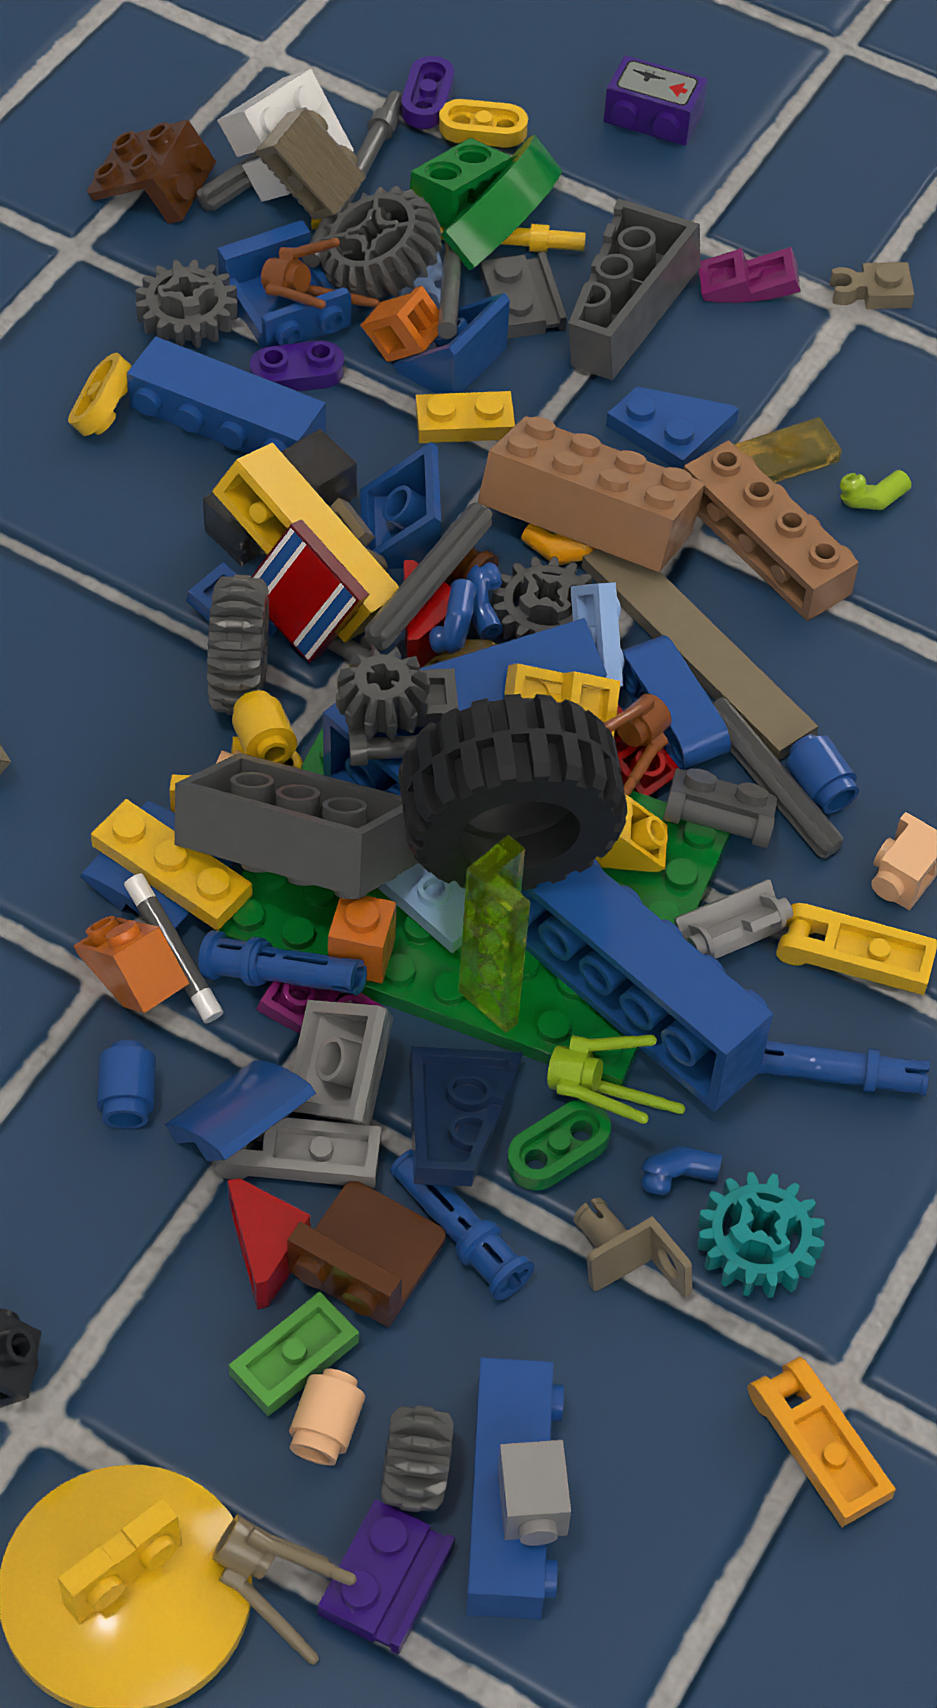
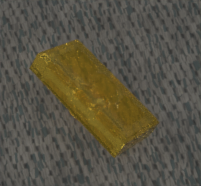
(793, 450)

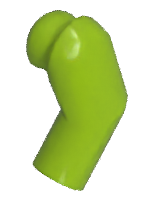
(874, 497)

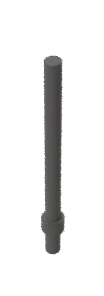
(380, 128)

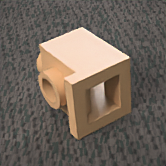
(906, 863)

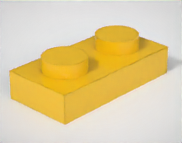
(463, 416)

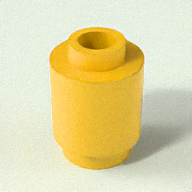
(263, 727)

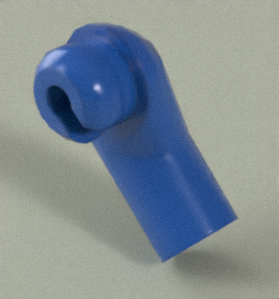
(457, 620)
(678, 1161)

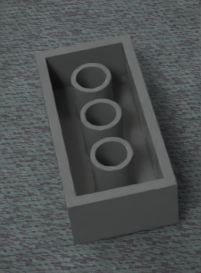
(294, 824)

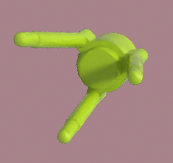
(579, 1075)

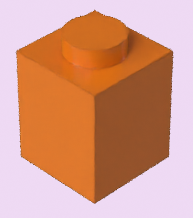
(365, 932)

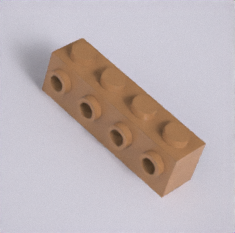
(772, 532)

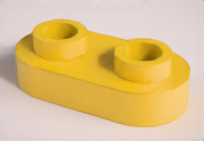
(484, 121)
(100, 395)

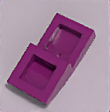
(738, 280)

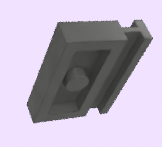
(531, 292)

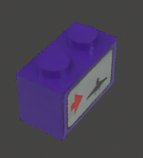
(655, 100)

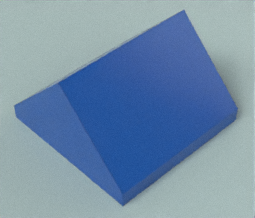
(459, 361)
(404, 508)

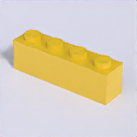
(271, 495)

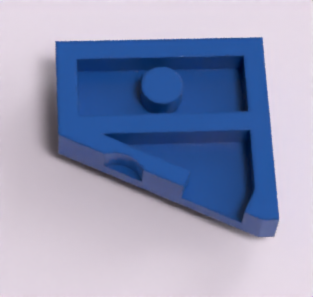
(671, 424)

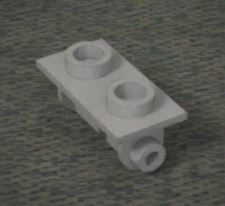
(735, 920)

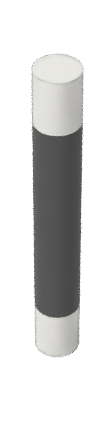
(155, 915)

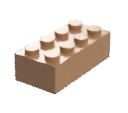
(591, 492)

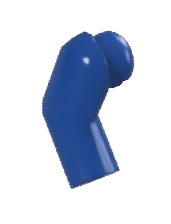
(484, 616)

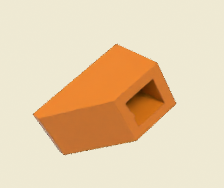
(132, 962)

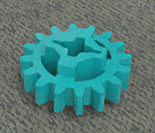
(760, 1234)

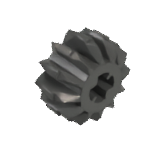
(382, 693)
(416, 1458)

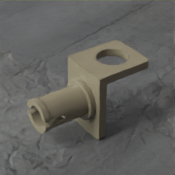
(624, 1250)

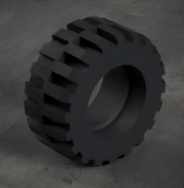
(515, 771)

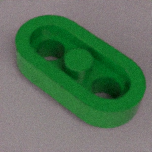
(555, 1147)

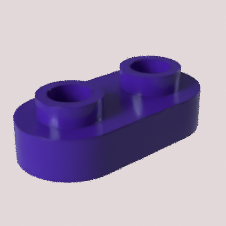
(427, 91)
(300, 365)

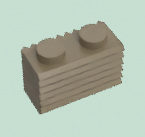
(311, 163)

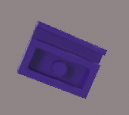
(395, 1573)

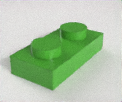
(293, 1351)

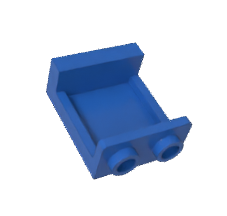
(276, 318)

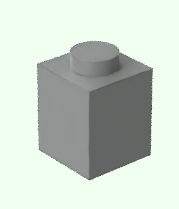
(534, 1491)

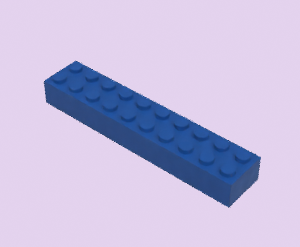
(620, 959)

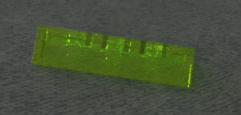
(495, 933)

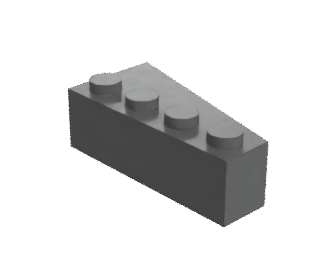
(631, 285)

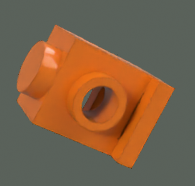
(403, 325)

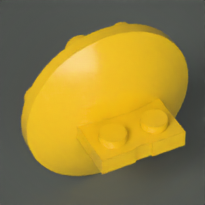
(119, 1590)

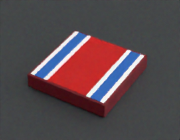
(308, 590)

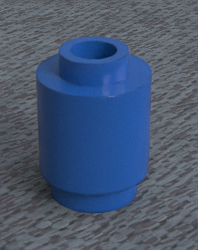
(822, 773)
(126, 1084)

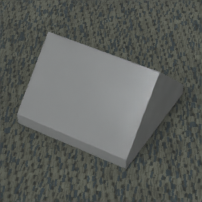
(342, 1059)

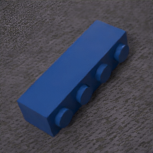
(220, 399)
(555, 649)
(512, 1407)

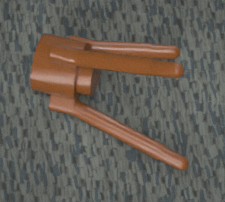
(291, 278)
(642, 725)

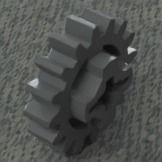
(187, 303)
(542, 595)

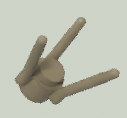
(251, 1551)

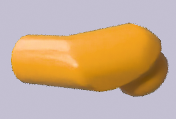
(554, 545)

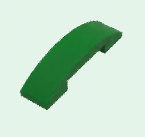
(503, 204)

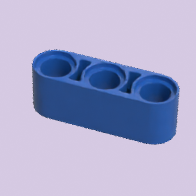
(696, 725)

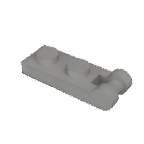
(310, 1153)

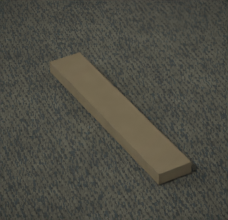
(709, 653)

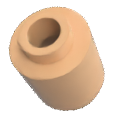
(326, 1417)

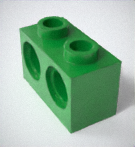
(457, 178)

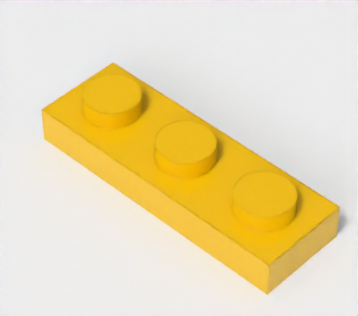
(183, 875)

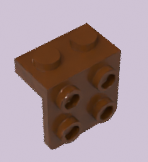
(163, 161)
(366, 1252)

